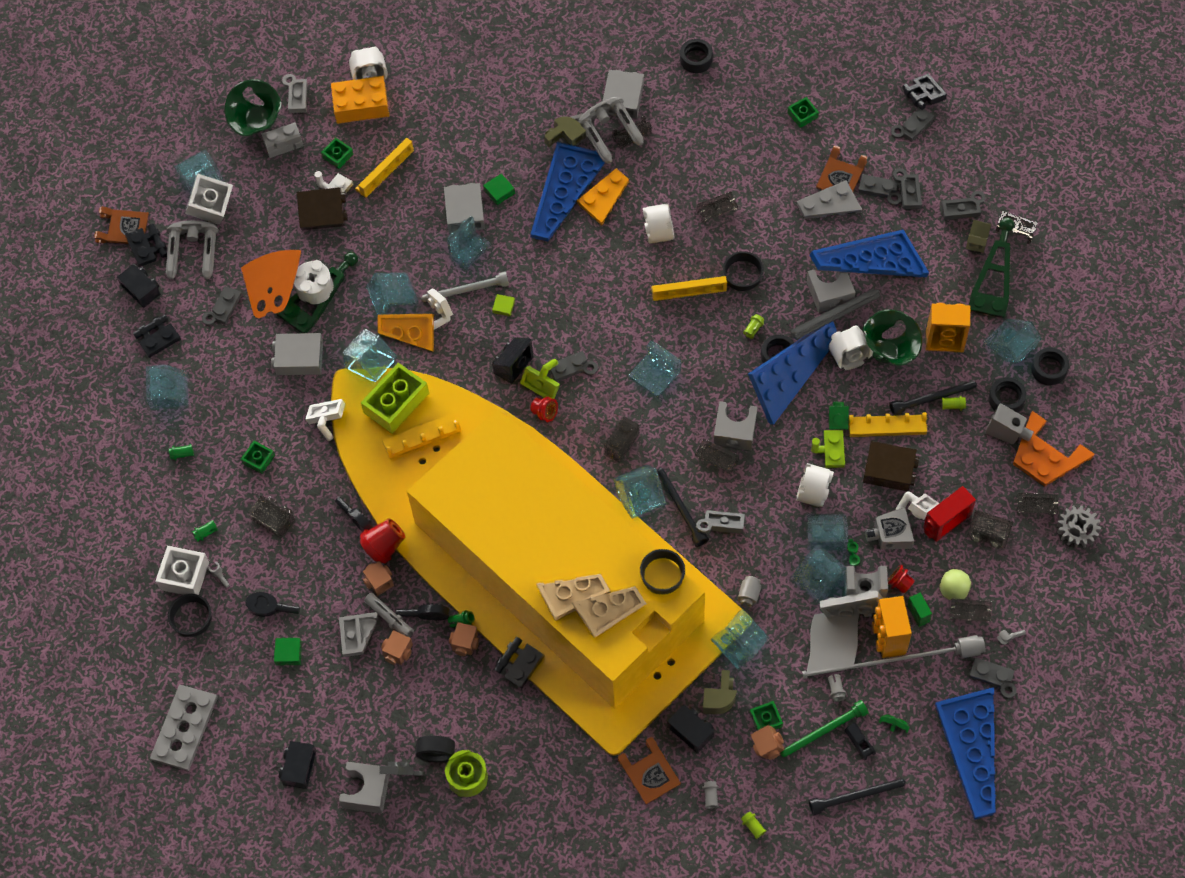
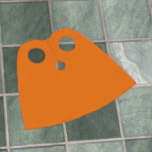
(273, 271)

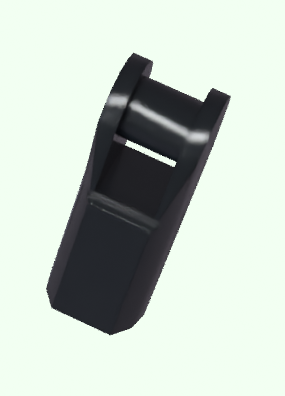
(858, 738)

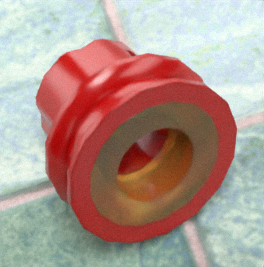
(545, 408)
(900, 579)

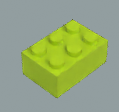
(395, 397)

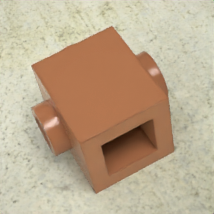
(378, 577)
(464, 639)
(397, 648)
(767, 742)

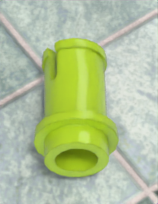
(756, 322)
(954, 403)
(753, 824)

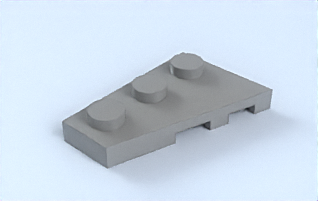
(833, 200)

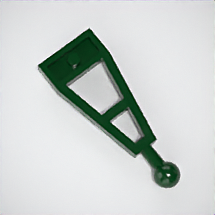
(987, 303)
(300, 319)

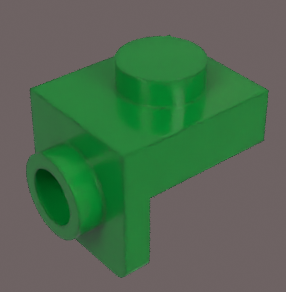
(838, 415)

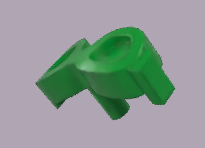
(854, 560)
(894, 721)

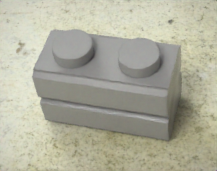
(282, 140)

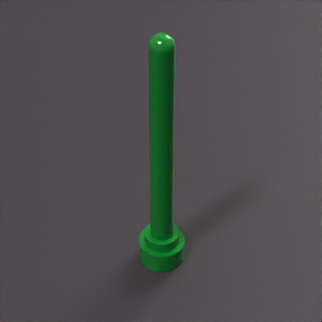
(858, 710)

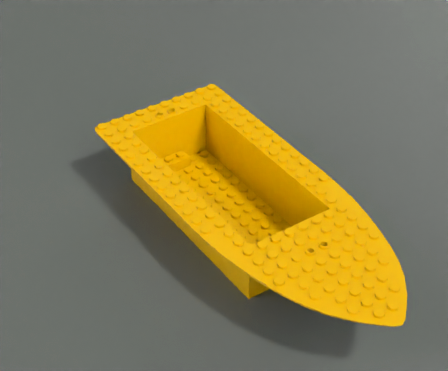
(517, 512)

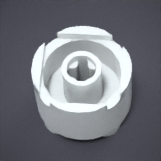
(367, 63)
(658, 223)
(313, 282)
(850, 348)
(814, 485)

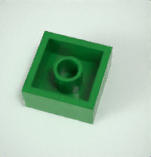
(803, 112)
(337, 153)
(499, 189)
(257, 457)
(919, 609)
(287, 651)
(766, 715)

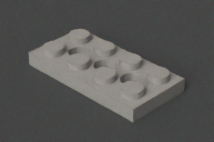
(192, 737)

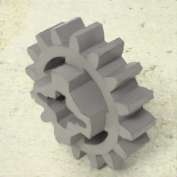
(1073, 532)

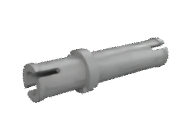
(395, 621)

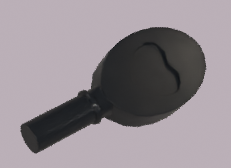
(355, 515)
(266, 605)
(426, 612)

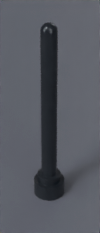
(898, 407)
(697, 537)
(819, 805)

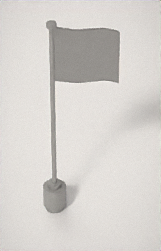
(836, 643)

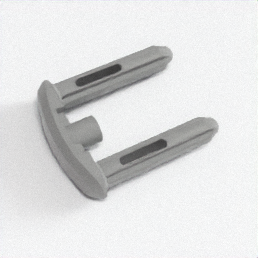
(600, 111)
(192, 229)

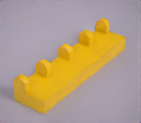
(385, 168)
(689, 288)
(887, 425)
(421, 435)

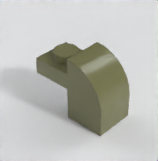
(565, 128)
(978, 236)
(720, 700)

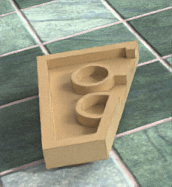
(562, 593)
(608, 609)

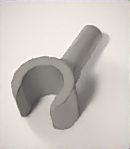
(218, 573)
(1005, 638)

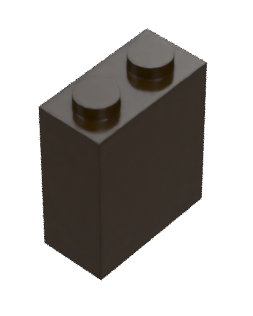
(321, 208)
(890, 466)

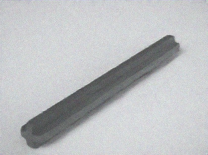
(835, 314)

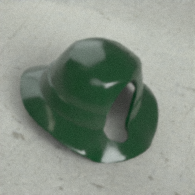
(247, 117)
(897, 350)

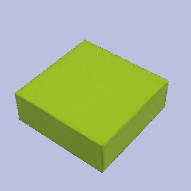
(503, 305)

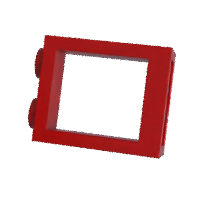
(949, 514)

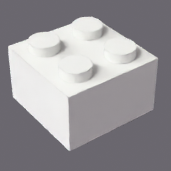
(209, 199)
(182, 571)

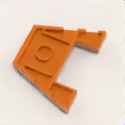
(1042, 460)

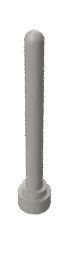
(500, 280)

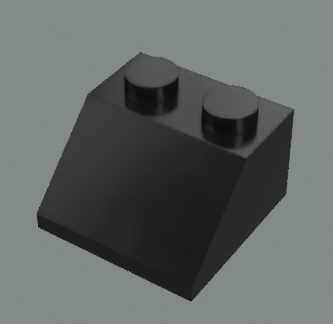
(513, 359)

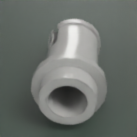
(837, 691)
(711, 794)

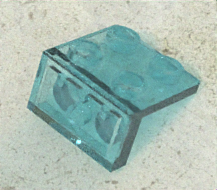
(466, 245)
(390, 290)
(656, 369)
(740, 639)

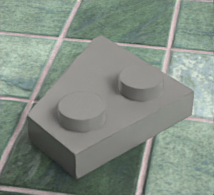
(356, 632)

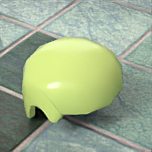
(955, 584)

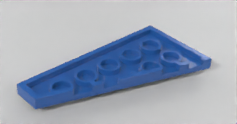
(567, 179)
(879, 254)
(785, 373)
(971, 739)

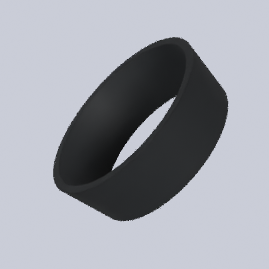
(743, 256)
(667, 554)
(180, 601)

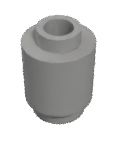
(749, 591)

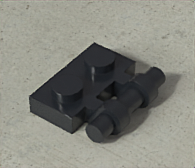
(928, 89)
(141, 248)
(160, 339)
(523, 666)

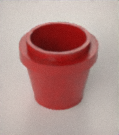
(382, 540)

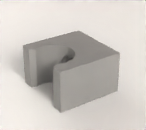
(830, 295)
(732, 433)
(874, 581)
(373, 793)

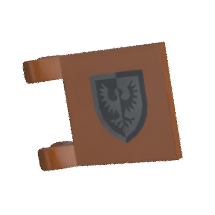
(839, 171)
(120, 224)
(650, 775)

